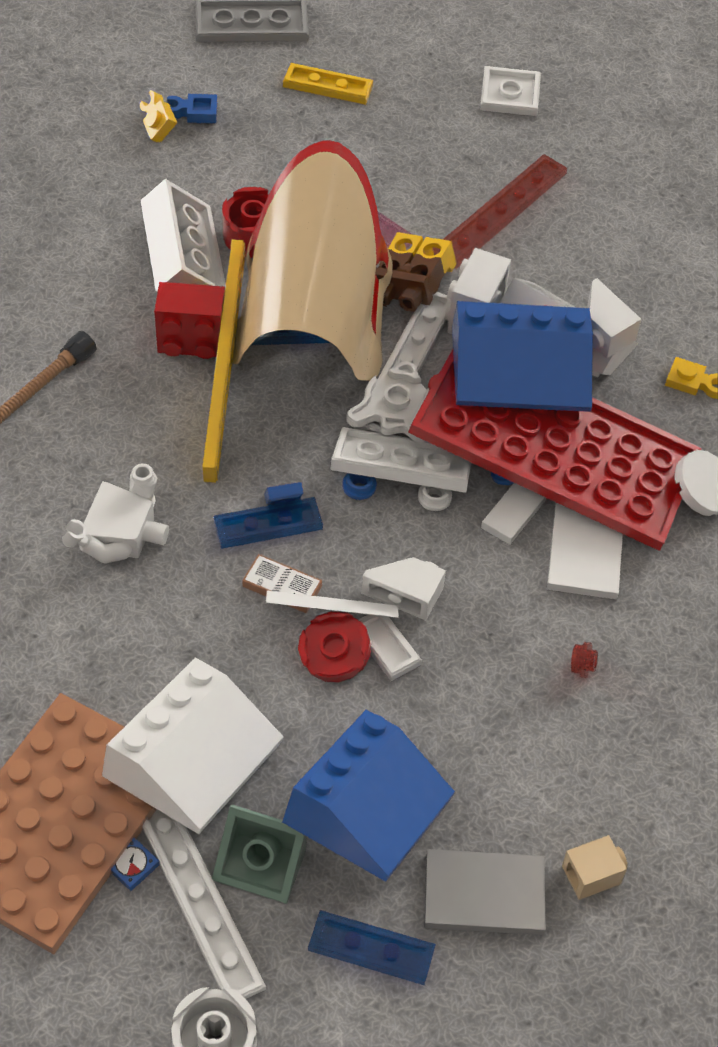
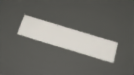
(332, 604)

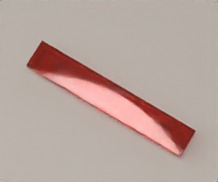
(504, 207)

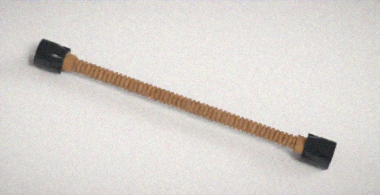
(71, 354)

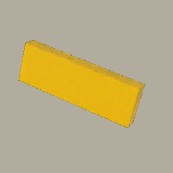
(328, 83)

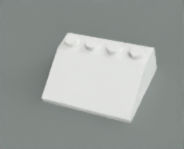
(191, 746)

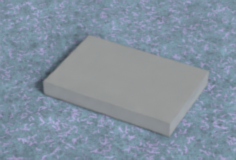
(485, 892)

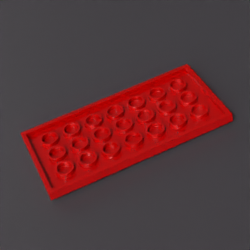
(587, 461)

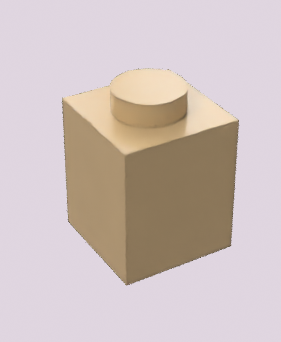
(595, 867)

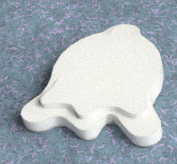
(391, 401)

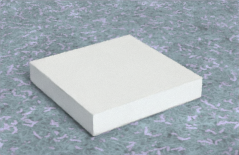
(510, 91)

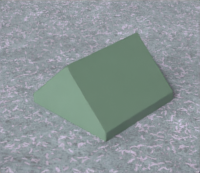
(259, 854)

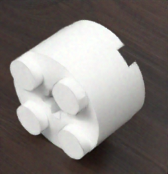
(214, 1013)

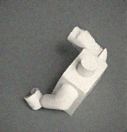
(119, 520)

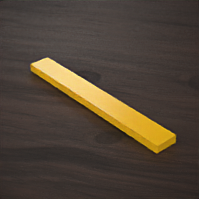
(224, 361)

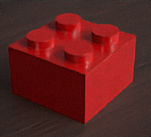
(188, 319)

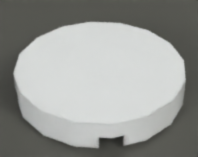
(699, 481)

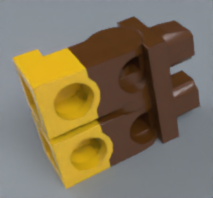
(416, 270)

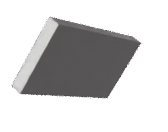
(251, 20)

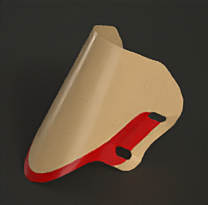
(319, 259)

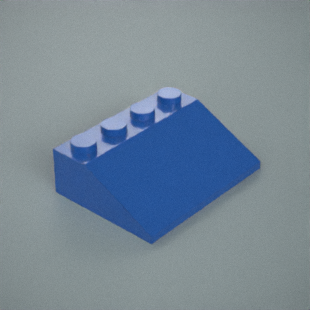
(522, 356)
(369, 796)

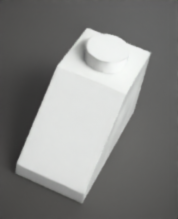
(611, 319)
(406, 583)

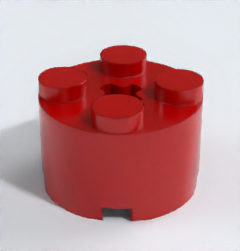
(241, 215)

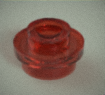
(584, 659)

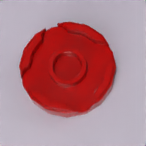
(334, 646)

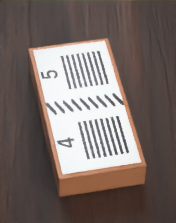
(274, 576)

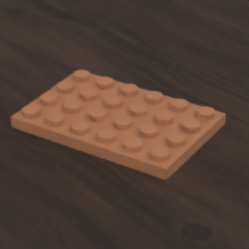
(61, 823)

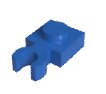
(197, 108)

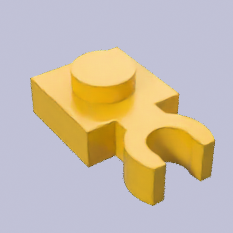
(159, 117)
(690, 377)

